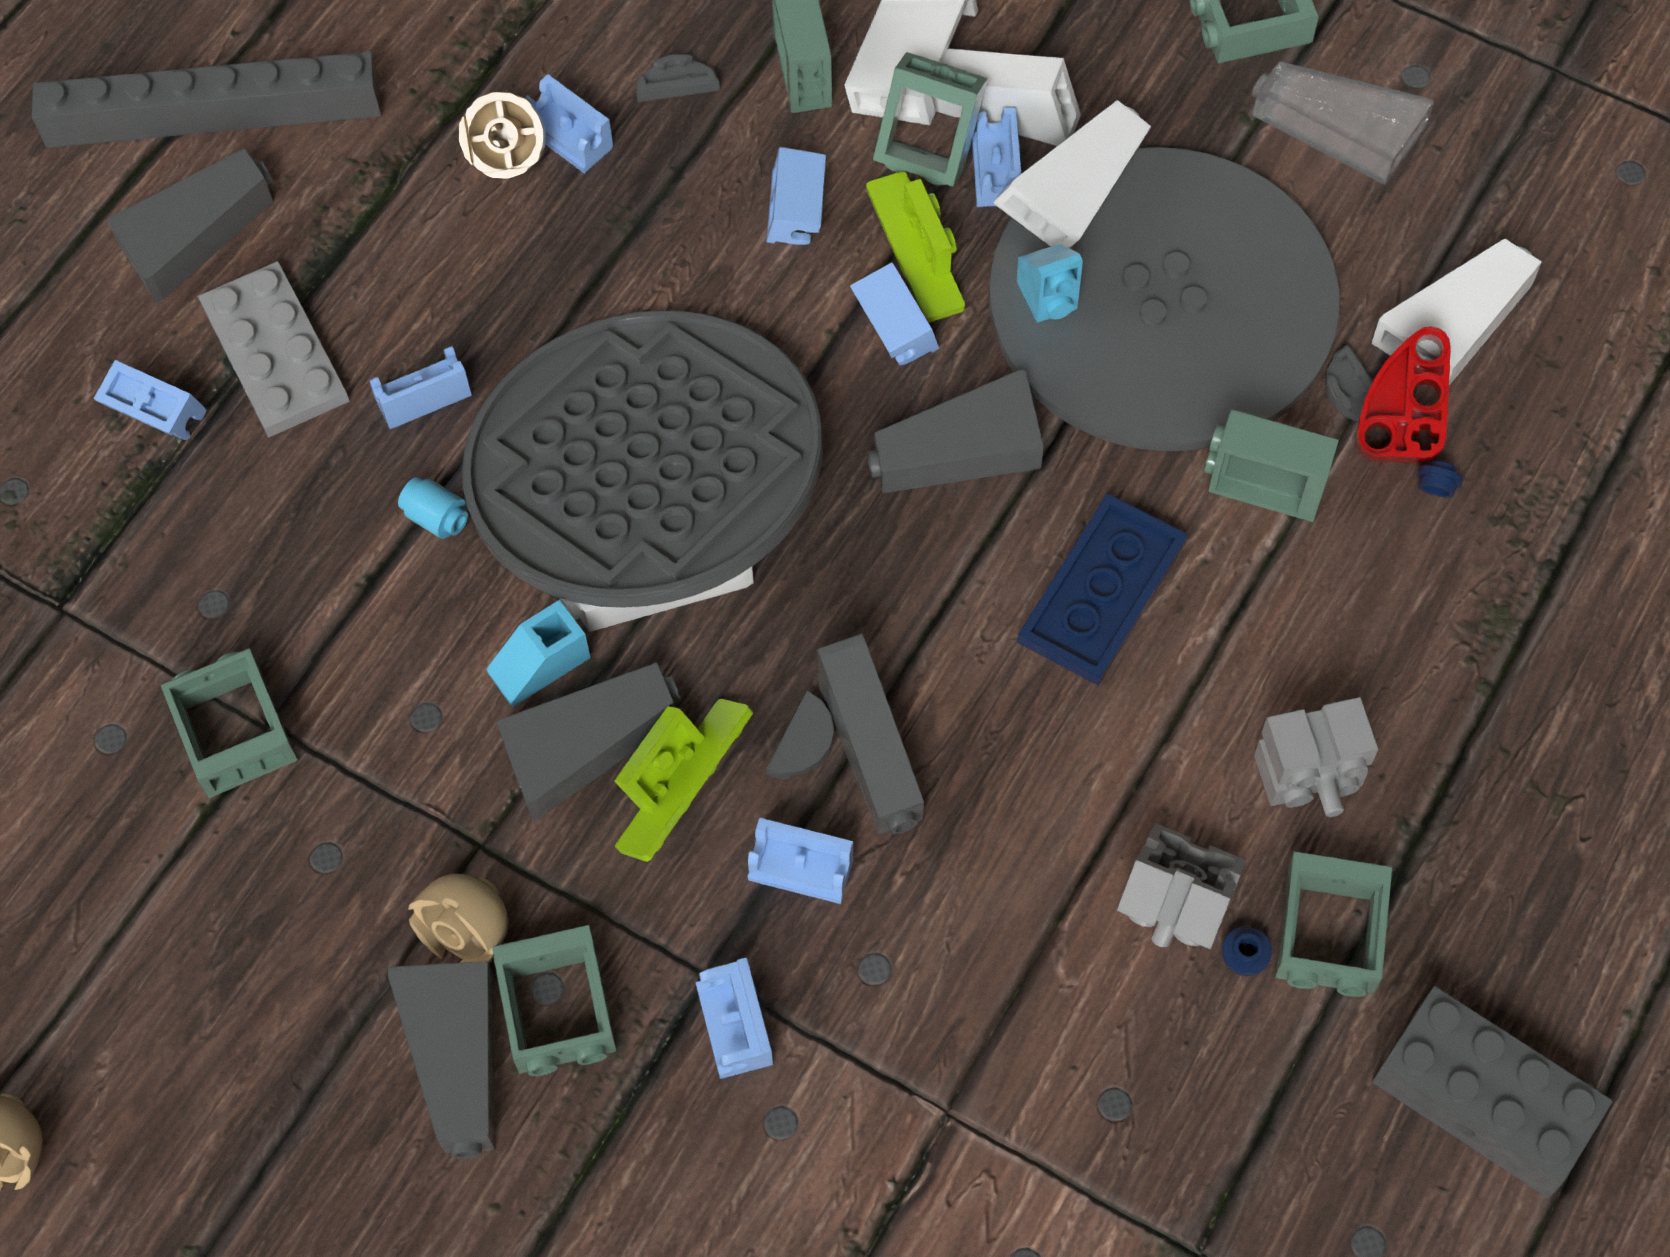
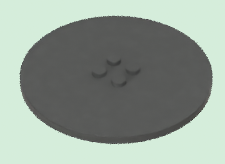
(1190, 304)
(643, 458)

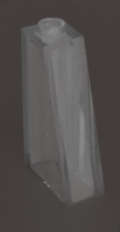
(1343, 117)

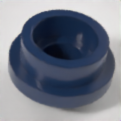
(1439, 479)
(1243, 964)

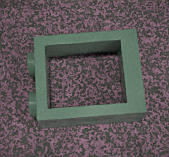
(1258, 37)
(803, 53)
(942, 83)
(1270, 464)
(244, 760)
(1343, 879)
(545, 954)

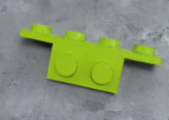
(918, 242)
(672, 769)

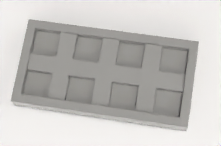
(273, 349)

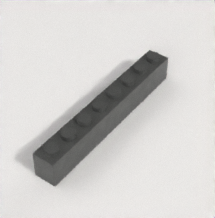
(206, 99)

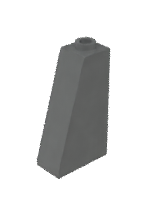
(191, 221)
(961, 439)
(583, 734)
(869, 735)
(452, 1044)

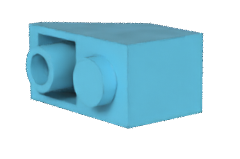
(1050, 281)
(539, 653)

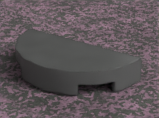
(675, 77)
(1347, 383)
(805, 740)

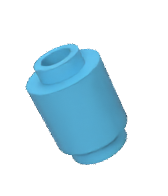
(433, 507)

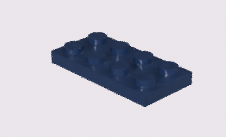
(1102, 589)

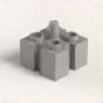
(1316, 753)
(1180, 888)

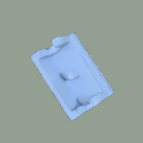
(572, 125)
(995, 155)
(795, 196)
(895, 315)
(422, 391)
(149, 400)
(800, 860)
(734, 1019)

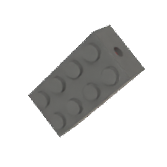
(1492, 1092)

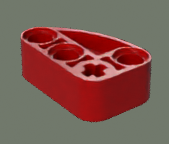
(1393, 407)

